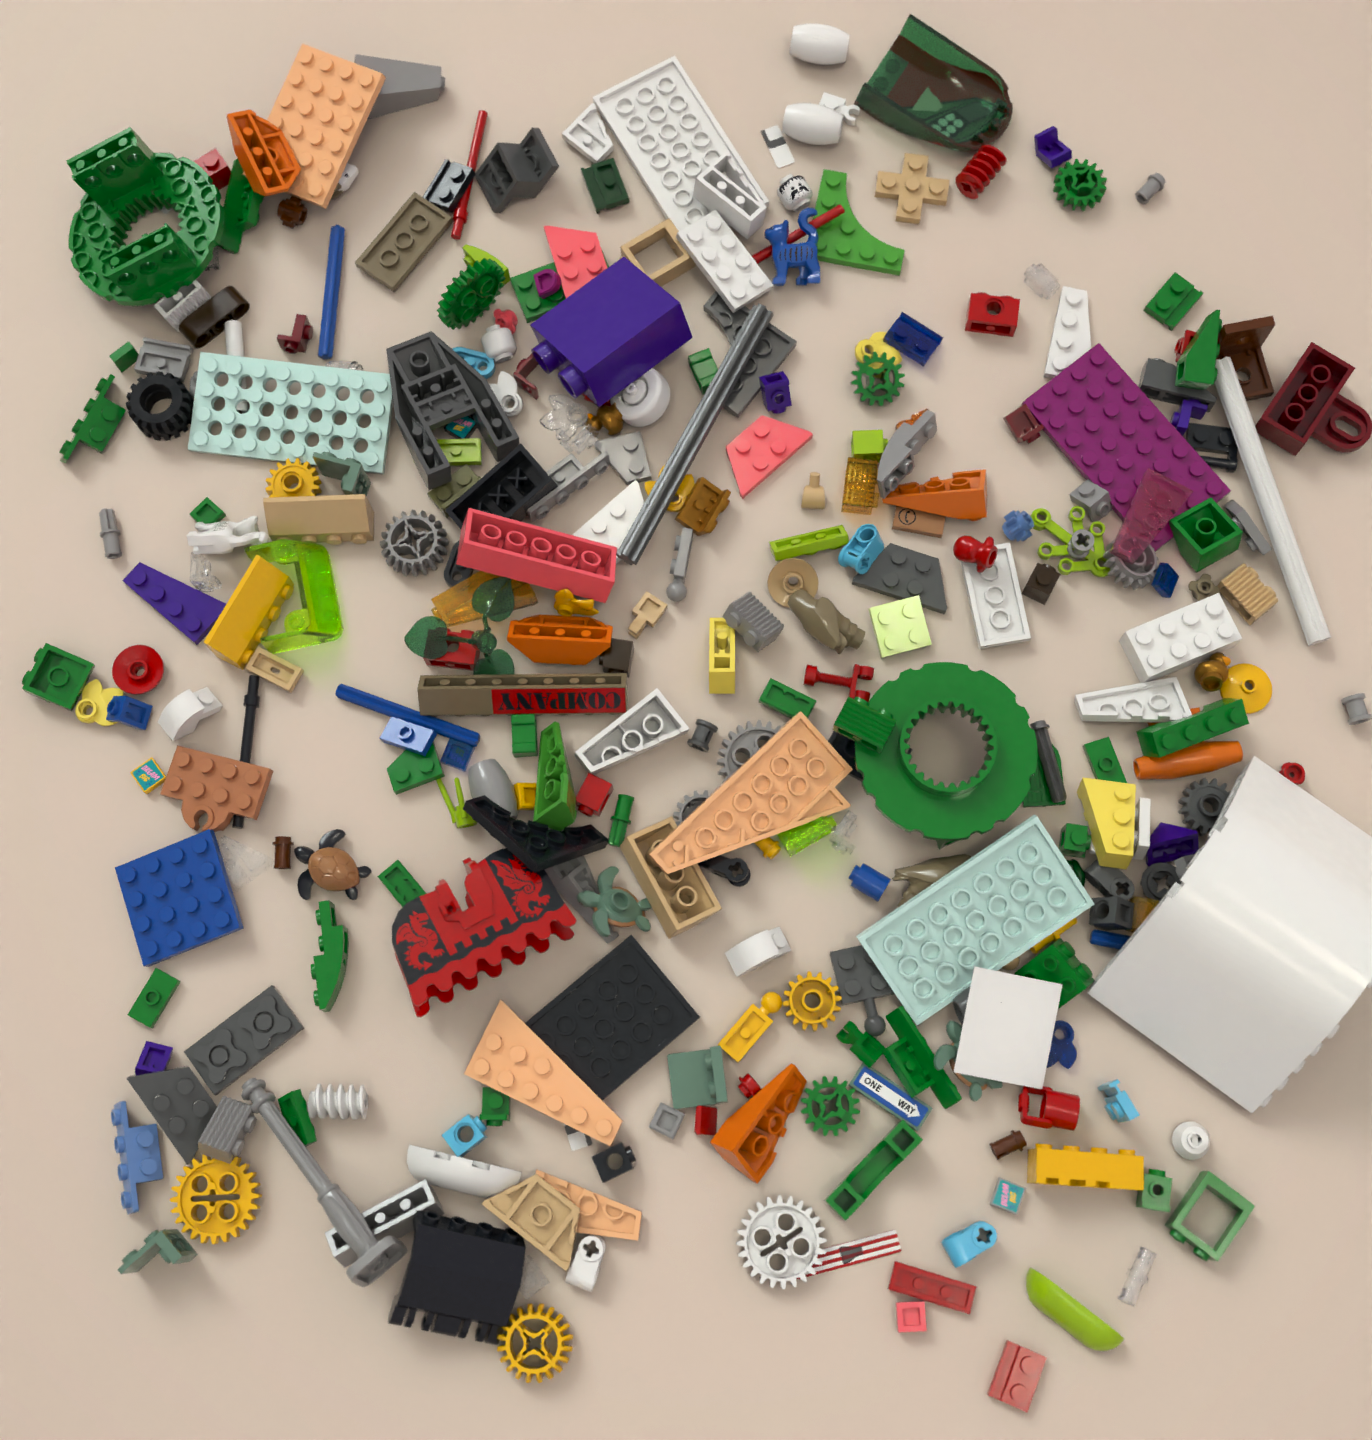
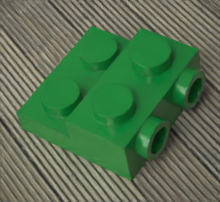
(57, 676)

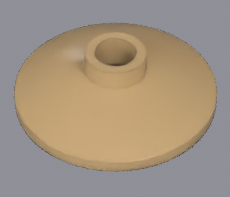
(779, 584)

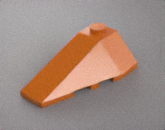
(955, 497)
(753, 1130)

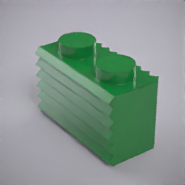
(865, 724)

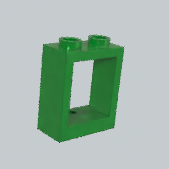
(1225, 1193)

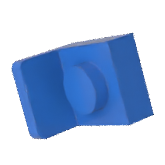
(129, 712)

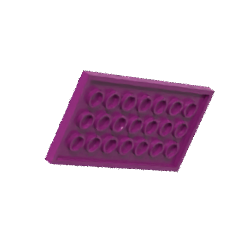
(1118, 434)

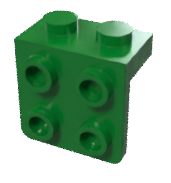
(1059, 966)

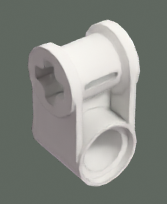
(584, 1266)

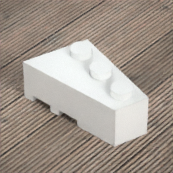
(726, 190)

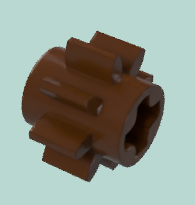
(292, 212)

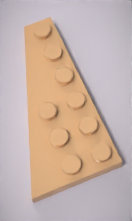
(529, 1071)

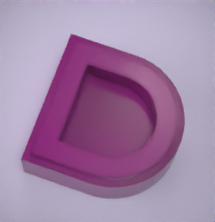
(547, 282)

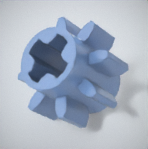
(1018, 525)

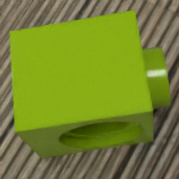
(868, 444)

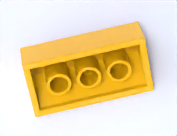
(249, 613)

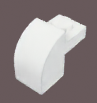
(186, 710)
(757, 951)

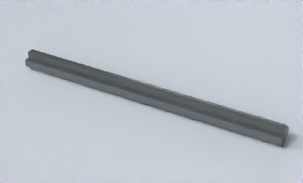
(694, 435)

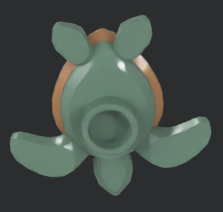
(614, 905)
(949, 1053)

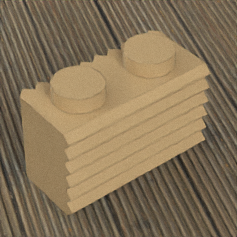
(1247, 593)

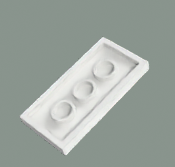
(724, 261)
(996, 601)

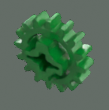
(1083, 184)
(868, 372)
(841, 1113)

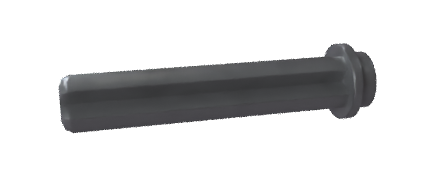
(1049, 761)

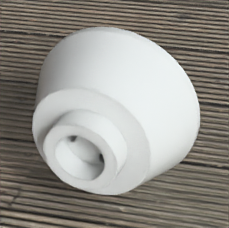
(1191, 1140)

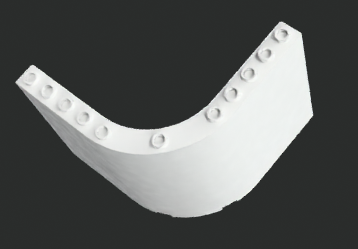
(1255, 944)

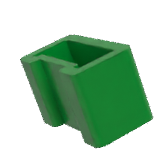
(703, 368)
(524, 735)

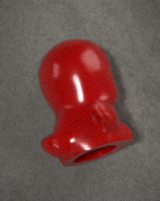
(973, 551)

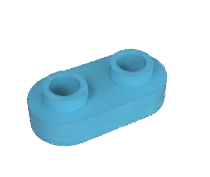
(476, 360)

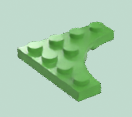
(844, 239)

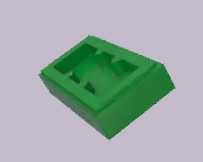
(786, 700)
(1104, 760)
(401, 883)
(154, 998)

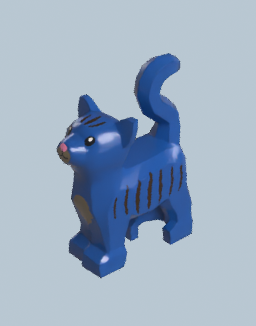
(795, 255)

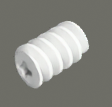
(338, 1102)

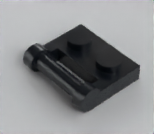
(1214, 440)

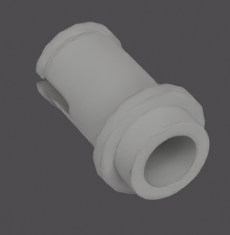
(1154, 184)

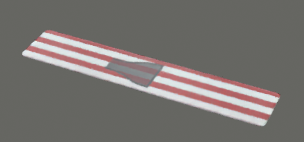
(857, 1252)

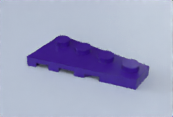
(180, 604)

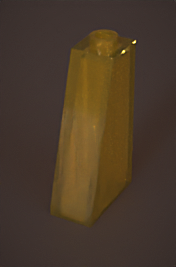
(455, 604)

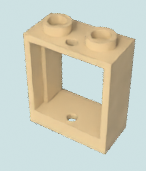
(672, 270)

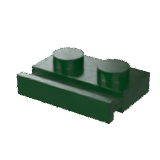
(605, 185)

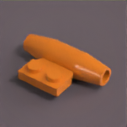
(1192, 760)

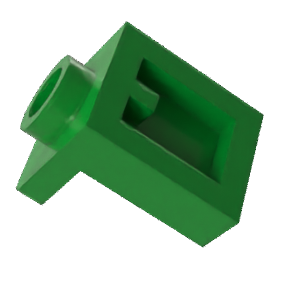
(495, 1107)

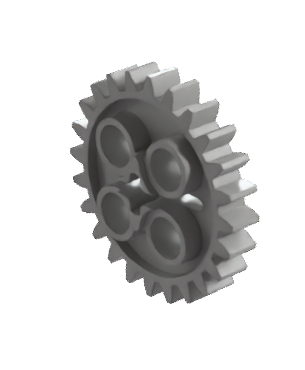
(745, 742)

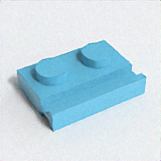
(1118, 1102)

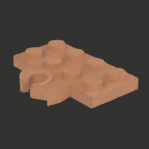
(215, 787)

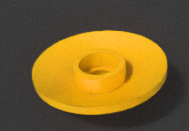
(1234, 687)

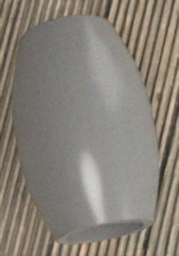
(491, 780)

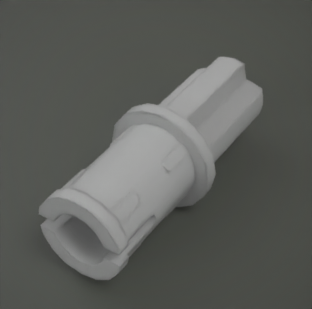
(110, 534)

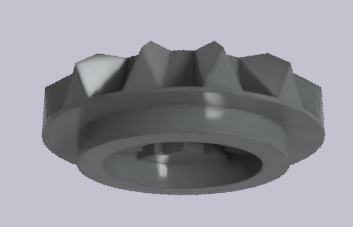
(1158, 871)

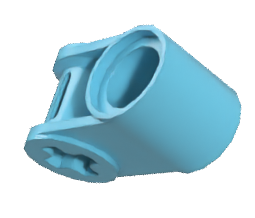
(862, 549)
(964, 1245)

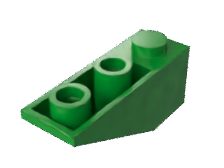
(1198, 361)

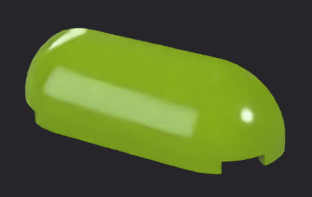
(1070, 1313)

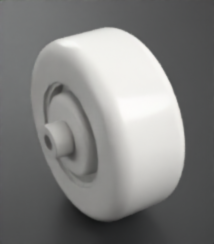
(643, 399)

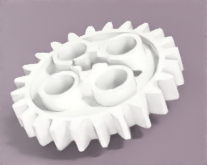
(795, 1264)

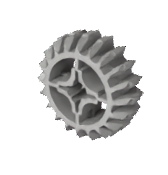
(392, 550)

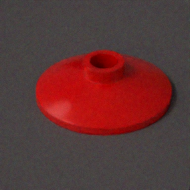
(130, 662)

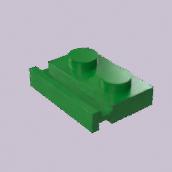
(1173, 301)

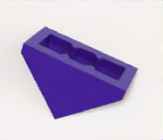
(1170, 843)

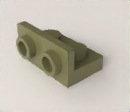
(448, 493)

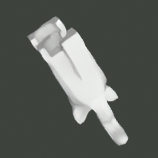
(225, 535)

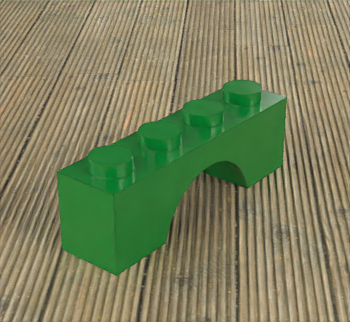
(1181, 733)
(873, 1169)

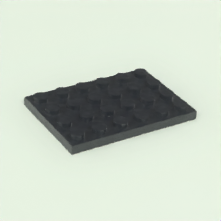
(614, 1018)

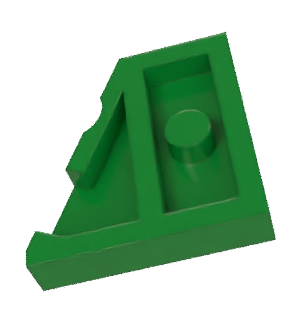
(415, 770)

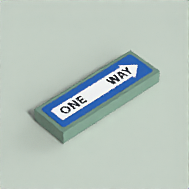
(890, 1096)

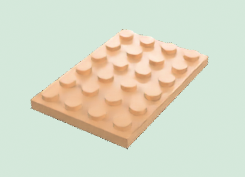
(322, 118)

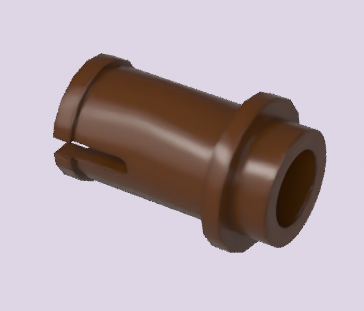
(282, 852)
(1008, 1144)

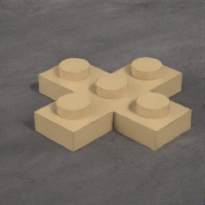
(912, 188)

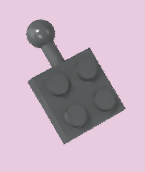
(860, 981)

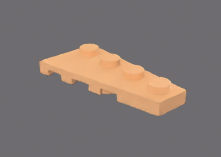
(598, 1213)

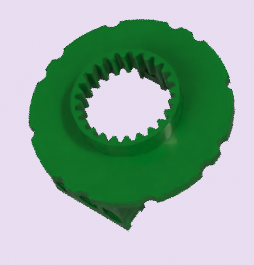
(120, 184)
(972, 806)

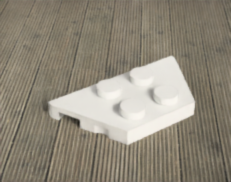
(615, 519)

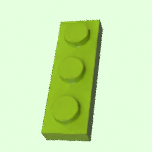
(809, 543)

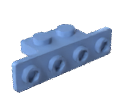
(138, 1155)

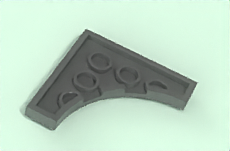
(765, 360)

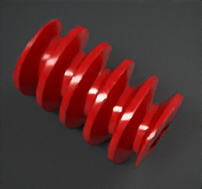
(980, 171)

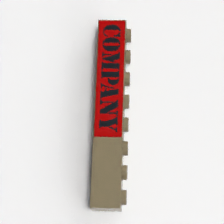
(523, 694)

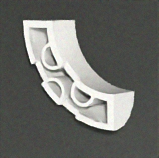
(459, 1173)

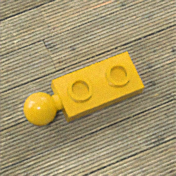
(750, 1027)

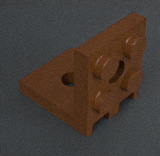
(1243, 344)

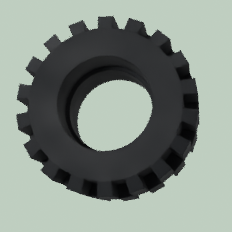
(152, 390)

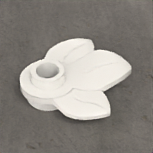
(507, 391)

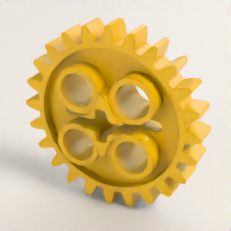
(215, 1222)

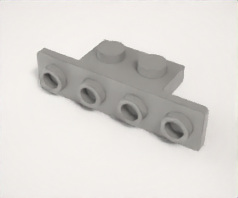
(569, 476)

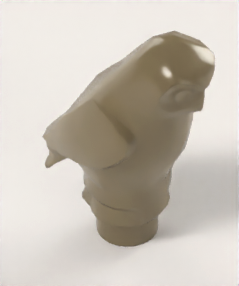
(825, 621)
(926, 873)

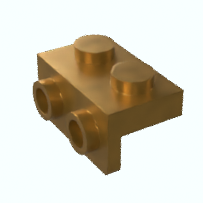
(703, 507)

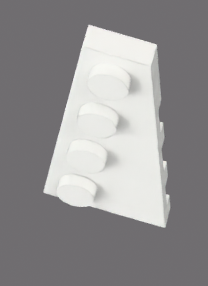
(1070, 331)
(1141, 702)

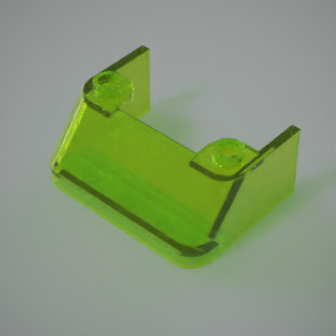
(320, 613)

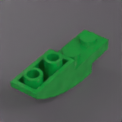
(331, 967)

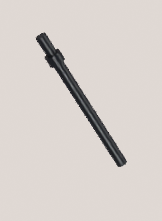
(251, 702)

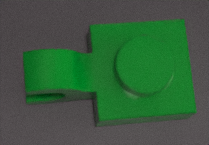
(864, 1045)

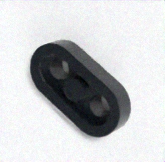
(453, 569)

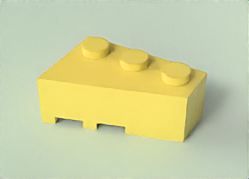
(1111, 819)

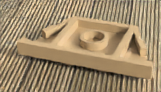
(539, 1216)

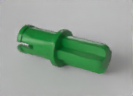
(620, 820)

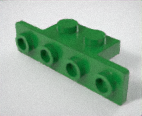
(240, 209)
(98, 424)
(914, 1060)

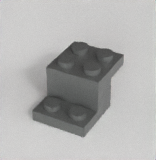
(516, 170)

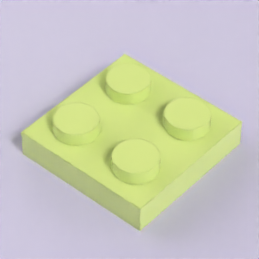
(899, 626)

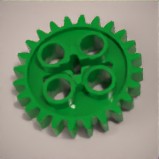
(471, 293)

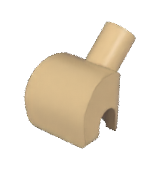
(813, 493)

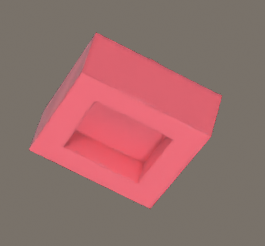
(911, 1316)

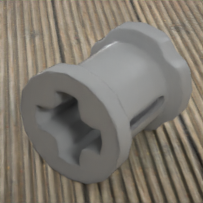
(1080, 537)
(1356, 709)

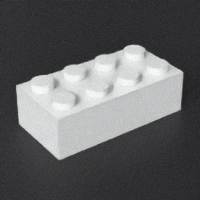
(1180, 638)

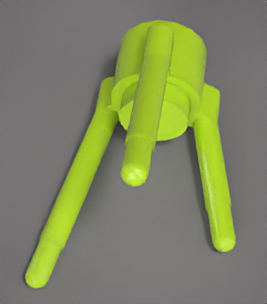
(459, 816)

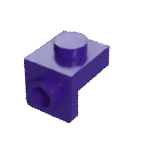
(1050, 149)
(1187, 409)

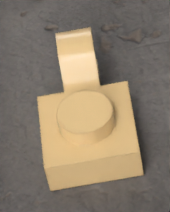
(648, 612)

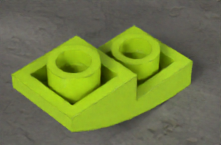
(473, 253)

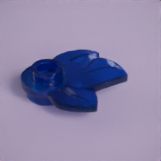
(1062, 1050)

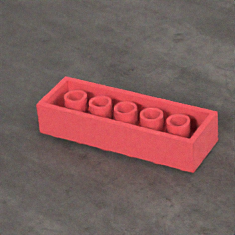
(536, 555)

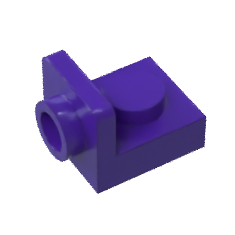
(153, 1058)

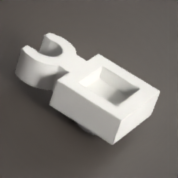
(838, 104)

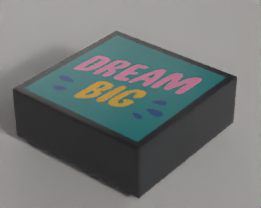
(461, 428)

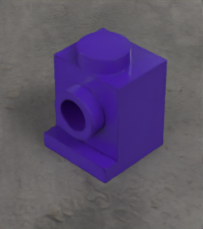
(773, 385)

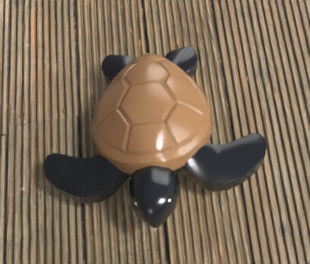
(329, 867)

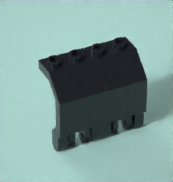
(459, 1277)

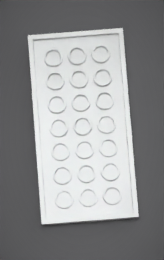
(668, 137)

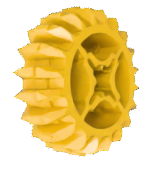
(544, 1352)

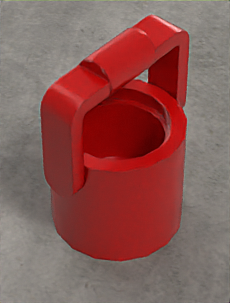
(1056, 1108)

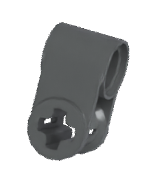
(1108, 880)

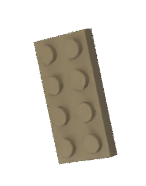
(404, 241)

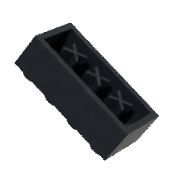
(506, 489)

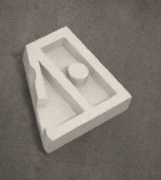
(589, 136)

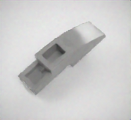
(898, 454)

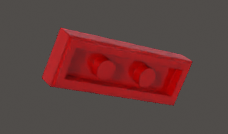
(932, 1287)

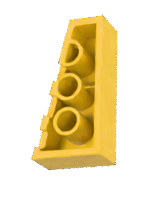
(1085, 1169)

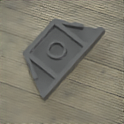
(906, 574)
(177, 1105)

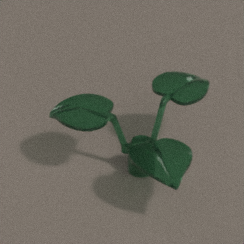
(493, 600)

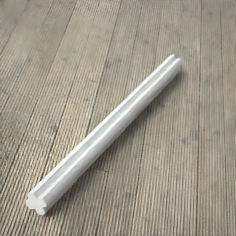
(1270, 504)

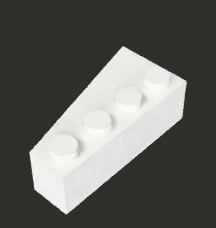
(633, 733)

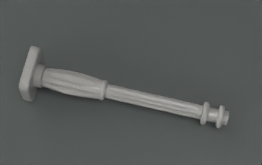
(373, 1255)

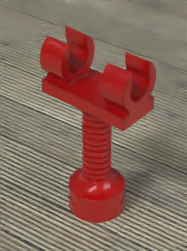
(812, 676)

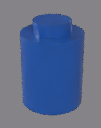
(869, 881)

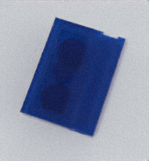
(913, 339)

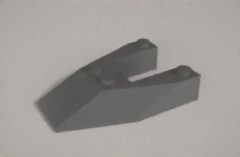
(437, 388)

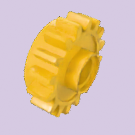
(291, 474)
(819, 988)

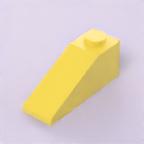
(721, 657)

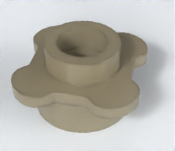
(1196, 587)

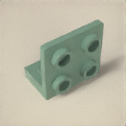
(349, 471)
(697, 1078)
(168, 1243)

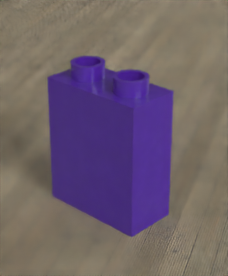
(609, 332)

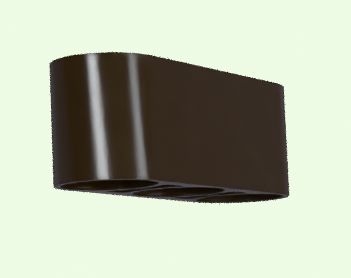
(209, 318)

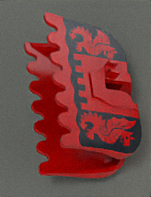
(506, 914)

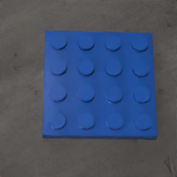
(179, 898)

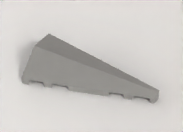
(572, 879)

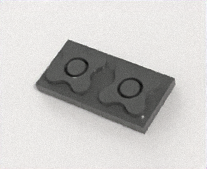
(244, 1040)

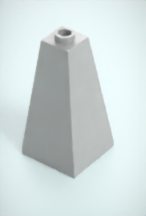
(405, 84)

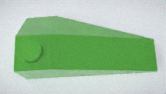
(554, 788)

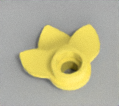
(876, 344)
(97, 698)

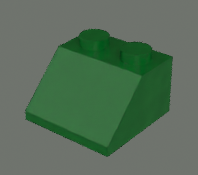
(1205, 534)

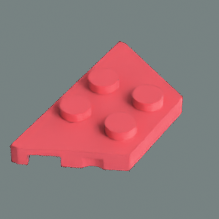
(575, 256)
(763, 450)

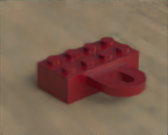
(1311, 405)

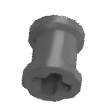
(702, 735)

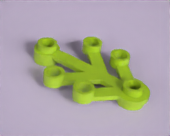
(1090, 563)

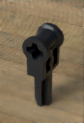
(724, 866)

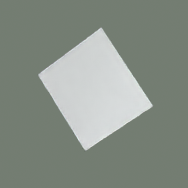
(1011, 1037)

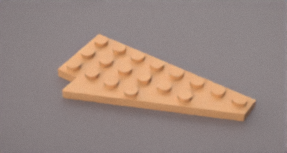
(772, 792)

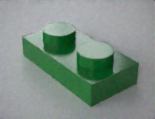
(295, 1112)

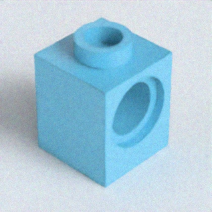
(453, 1138)

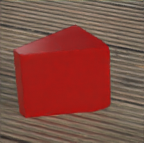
(705, 1120)

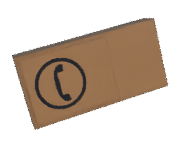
(918, 522)

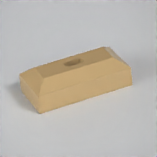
(264, 662)

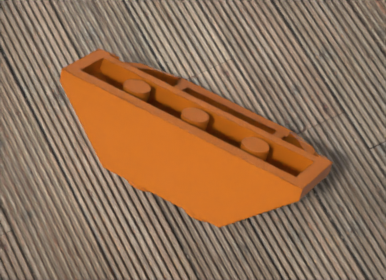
(262, 153)
(560, 638)

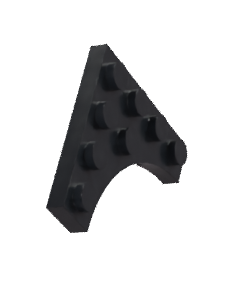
(532, 840)

